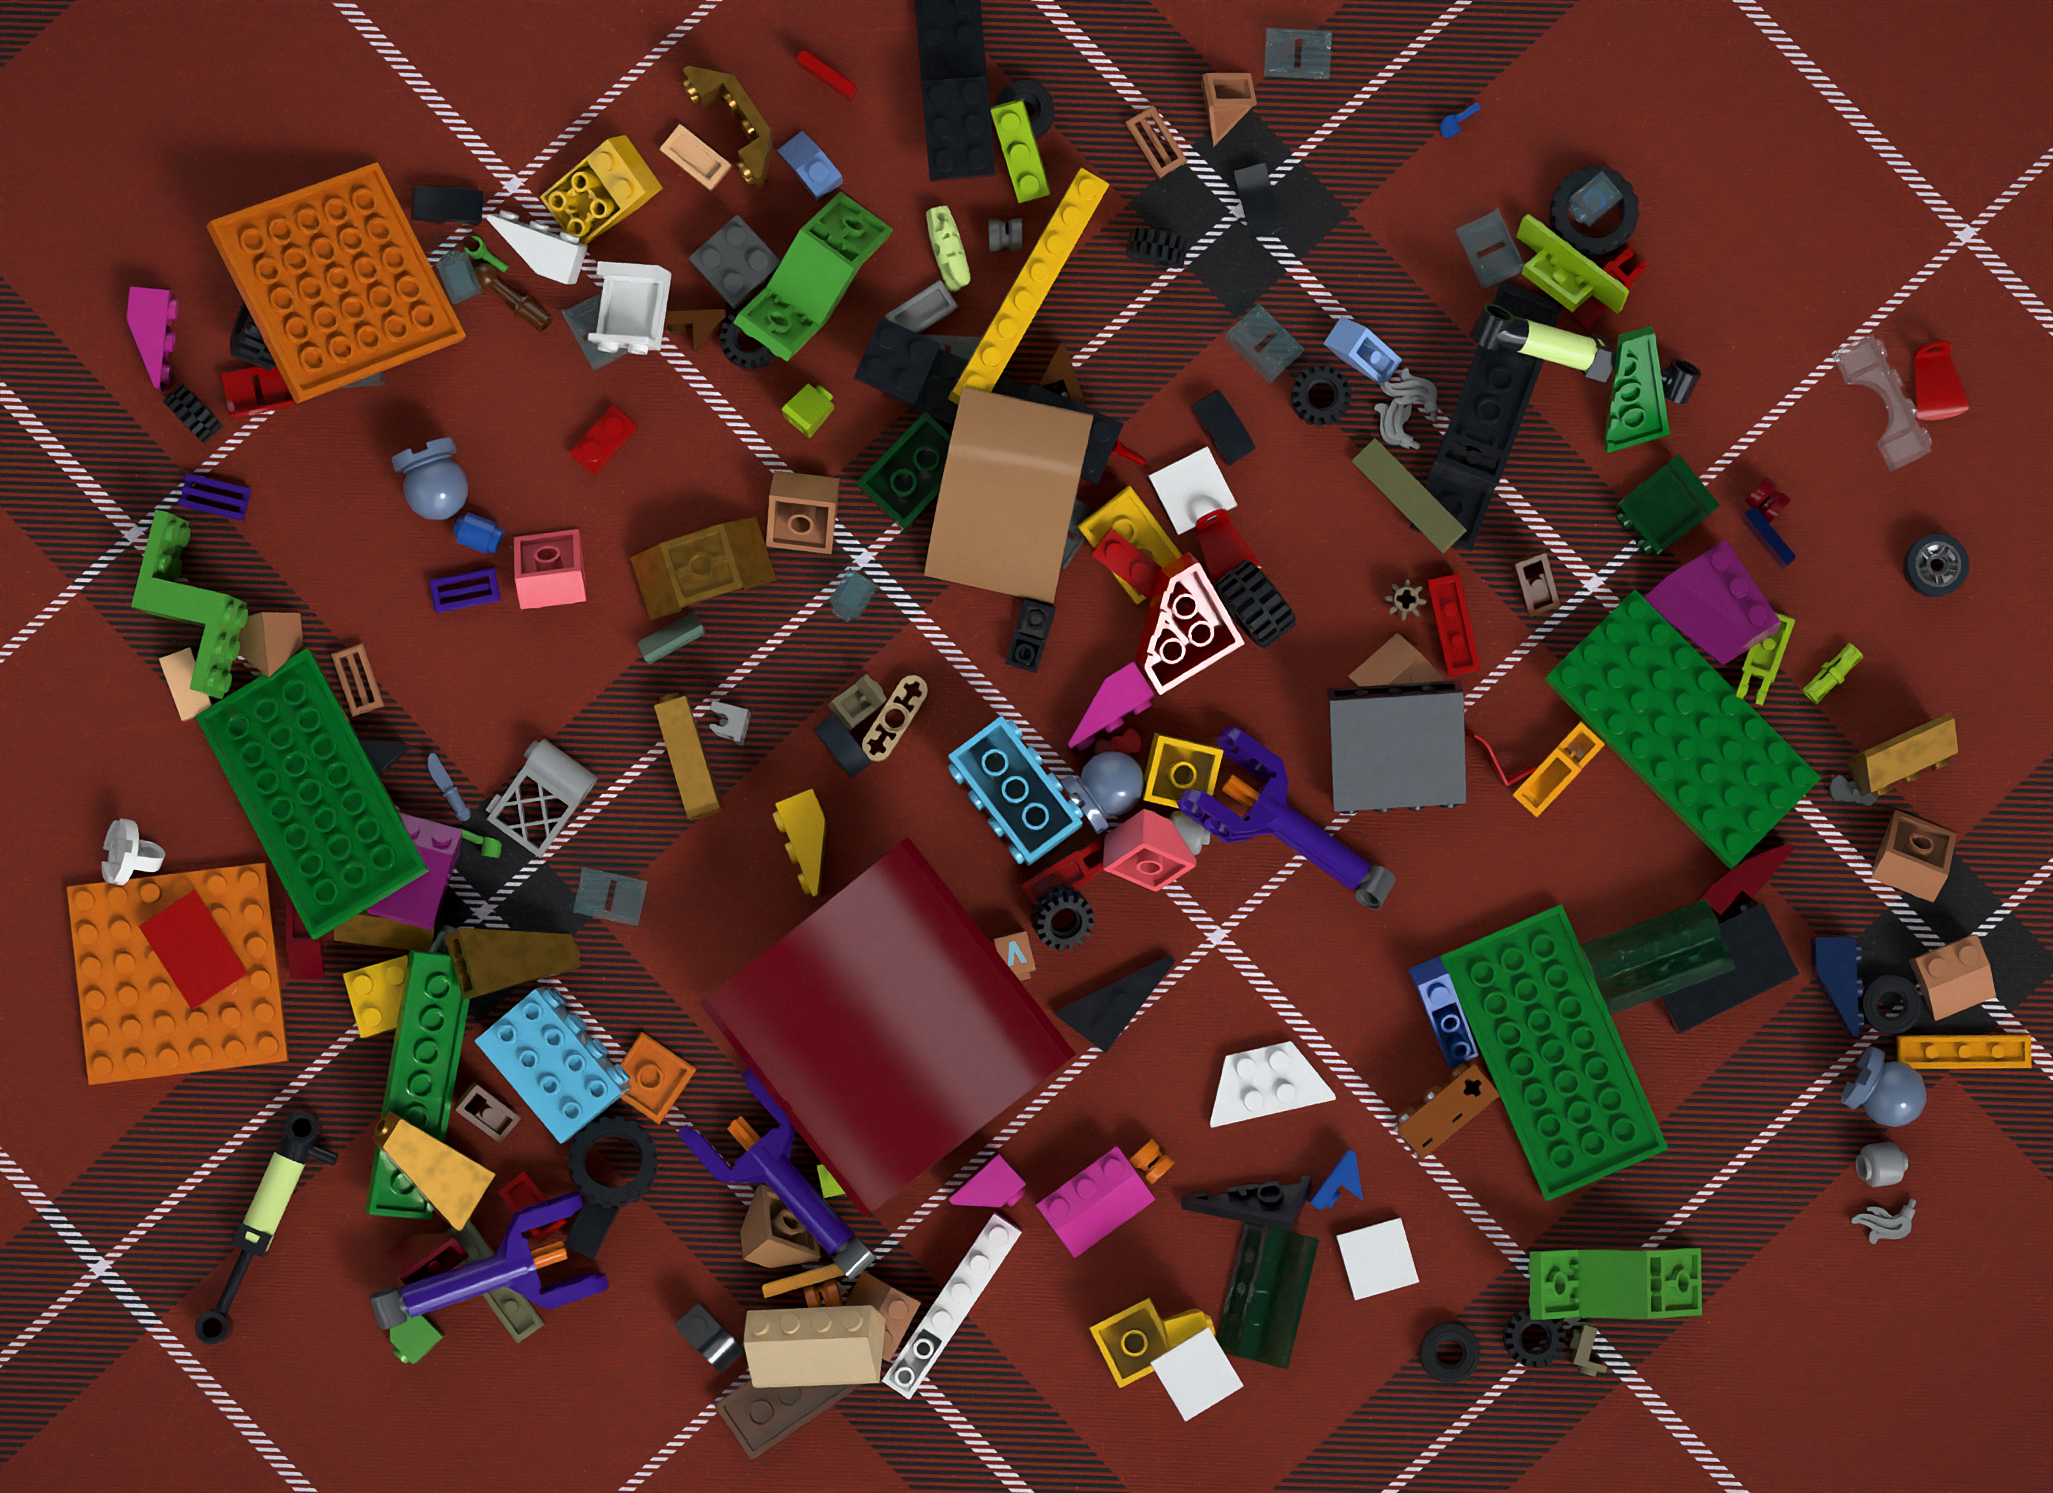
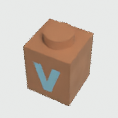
(1017, 954)

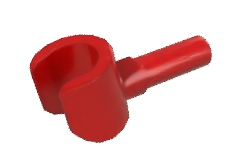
(1124, 452)

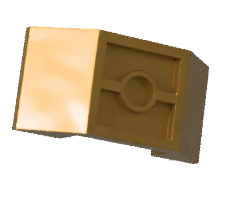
(710, 86)
(702, 566)

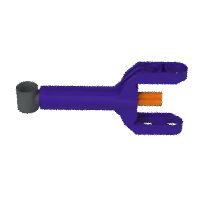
(1271, 814)
(770, 1163)
(510, 1267)

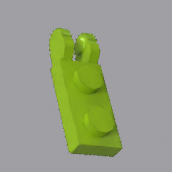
(1765, 659)

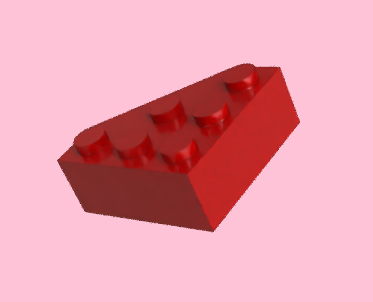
(1184, 626)

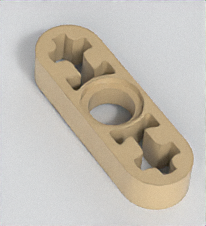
(901, 693)

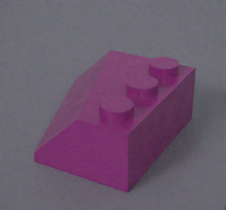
(1716, 604)

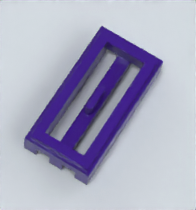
(188, 490)
(437, 596)

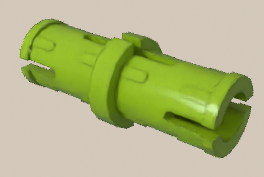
(1832, 673)

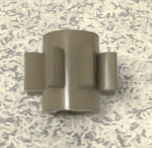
(1412, 594)

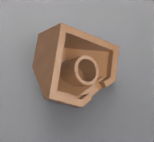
(774, 1235)

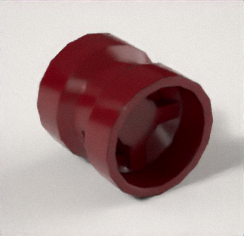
(1773, 505)

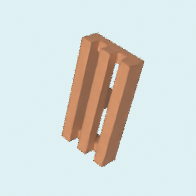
(1170, 166)
(367, 706)

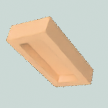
(695, 157)
(178, 673)

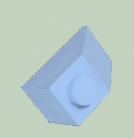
(1362, 350)

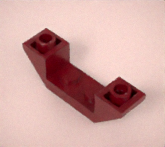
(304, 953)

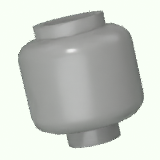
(1191, 831)
(1881, 1164)

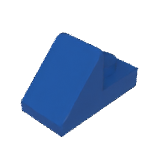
(1343, 1174)

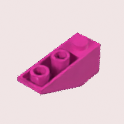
(150, 322)
(1117, 697)

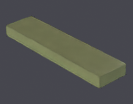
(1409, 495)
(510, 1307)

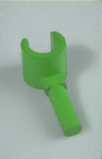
(483, 253)
(490, 846)

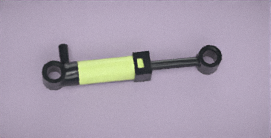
(1591, 354)
(265, 1212)

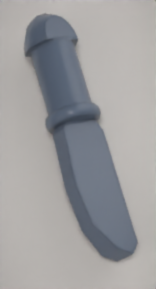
(445, 784)

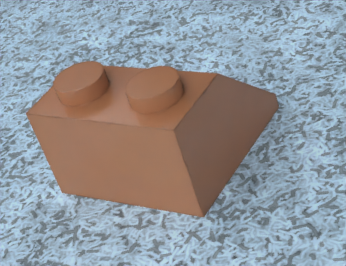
(802, 512)
(1395, 664)
(1914, 856)
(1954, 976)
(891, 1303)

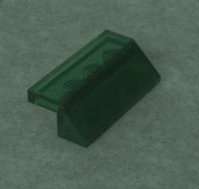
(1657, 956)
(1266, 1294)

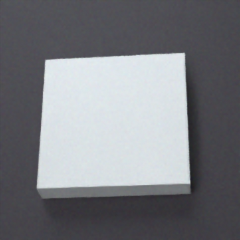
(1192, 490)
(1377, 1258)
(1196, 1374)

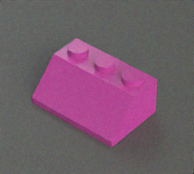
(991, 1186)
(1095, 1201)

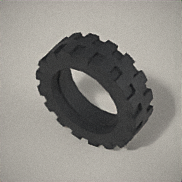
(1584, 244)
(613, 1128)

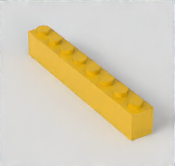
(1032, 284)

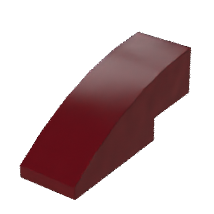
(1744, 878)

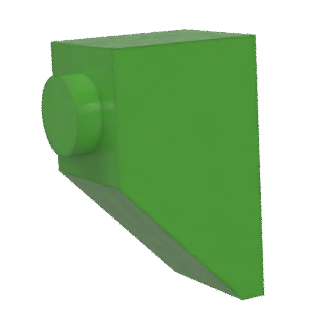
(414, 1338)

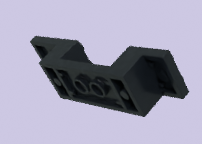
(955, 89)
(902, 359)
(1487, 419)

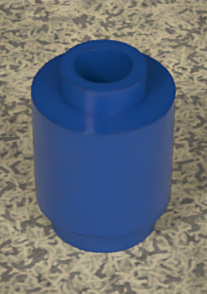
(478, 533)

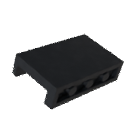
(1759, 965)

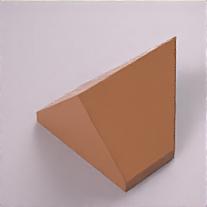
(1226, 100)
(270, 639)

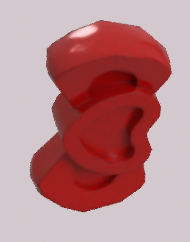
(1128, 743)

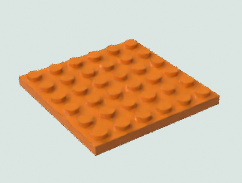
(336, 282)
(130, 1005)

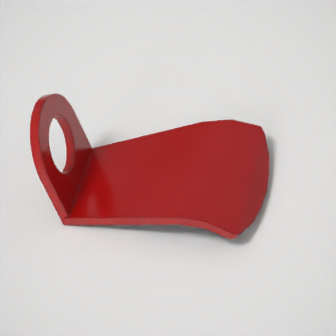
(1937, 383)
(1222, 544)
(1495, 765)

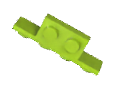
(1565, 271)

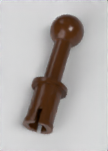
(524, 306)

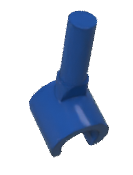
(1450, 127)

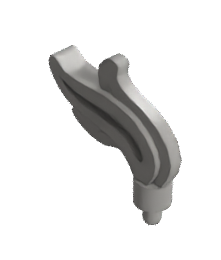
(1412, 390)
(1392, 423)
(1884, 1224)

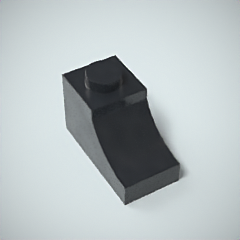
(709, 1337)

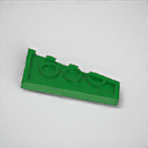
(1637, 393)

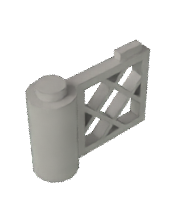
(559, 776)

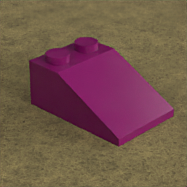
(421, 899)

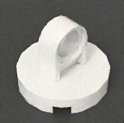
(128, 853)

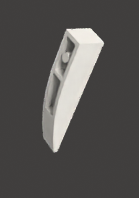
(952, 1305)

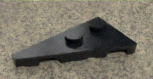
(1109, 1010)
(1256, 1204)

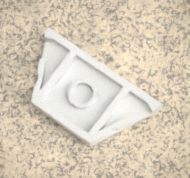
(1266, 1083)

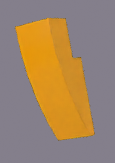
(1559, 768)

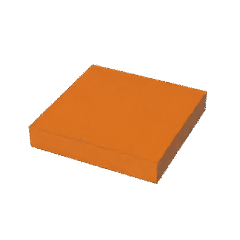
(655, 1077)

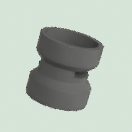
(1005, 234)

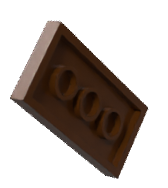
(770, 1414)

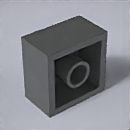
(735, 263)

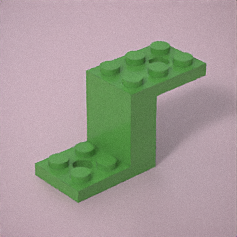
(813, 276)
(217, 612)
(1615, 1283)

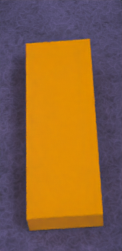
(801, 1280)

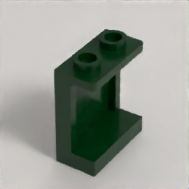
(1665, 507)

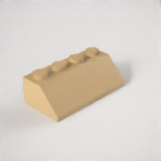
(814, 1346)

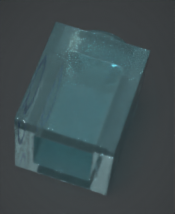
(1594, 199)
(459, 276)
(852, 596)

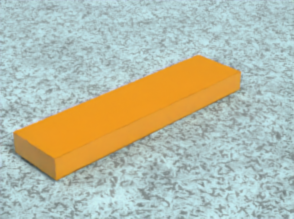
(1964, 1051)

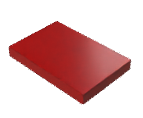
(194, 950)

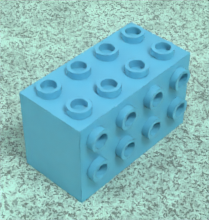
(1015, 791)
(554, 1063)

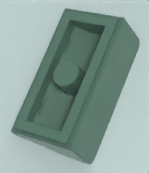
(671, 638)

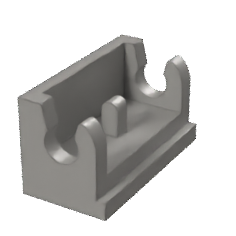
(736, 725)

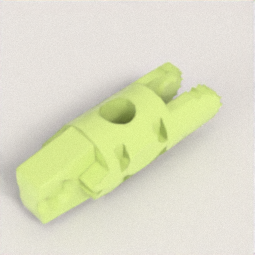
(948, 248)

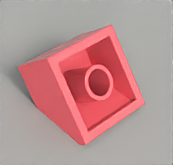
(549, 569)
(1147, 851)

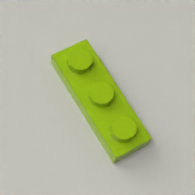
(1020, 150)

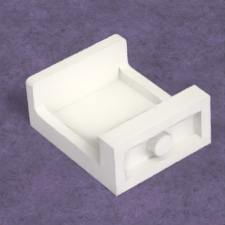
(631, 307)

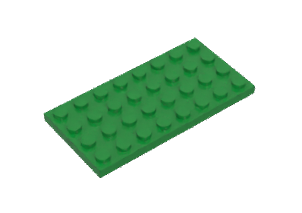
(1682, 729)
(312, 794)
(1553, 1053)

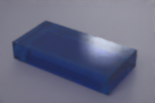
(1768, 537)

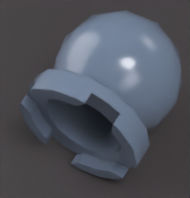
(433, 482)
(1108, 787)
(1889, 1091)

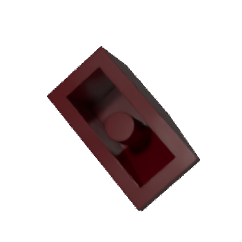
(425, 1256)

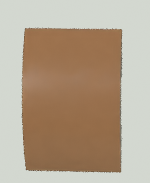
(1007, 495)

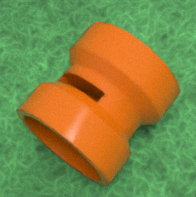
(1145, 1156)
(830, 1293)

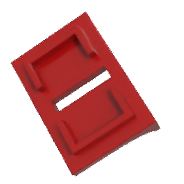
(242, 395)

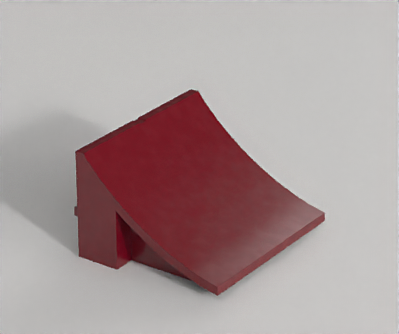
(887, 1028)

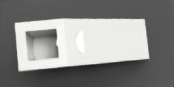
(543, 251)

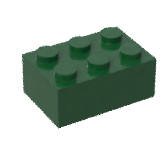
(909, 473)

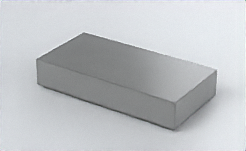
(924, 309)

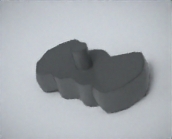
(1841, 789)

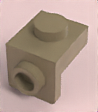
(858, 702)
(1582, 1343)

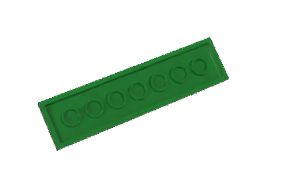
(420, 1073)

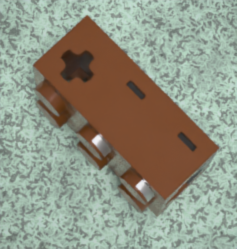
(1444, 1110)

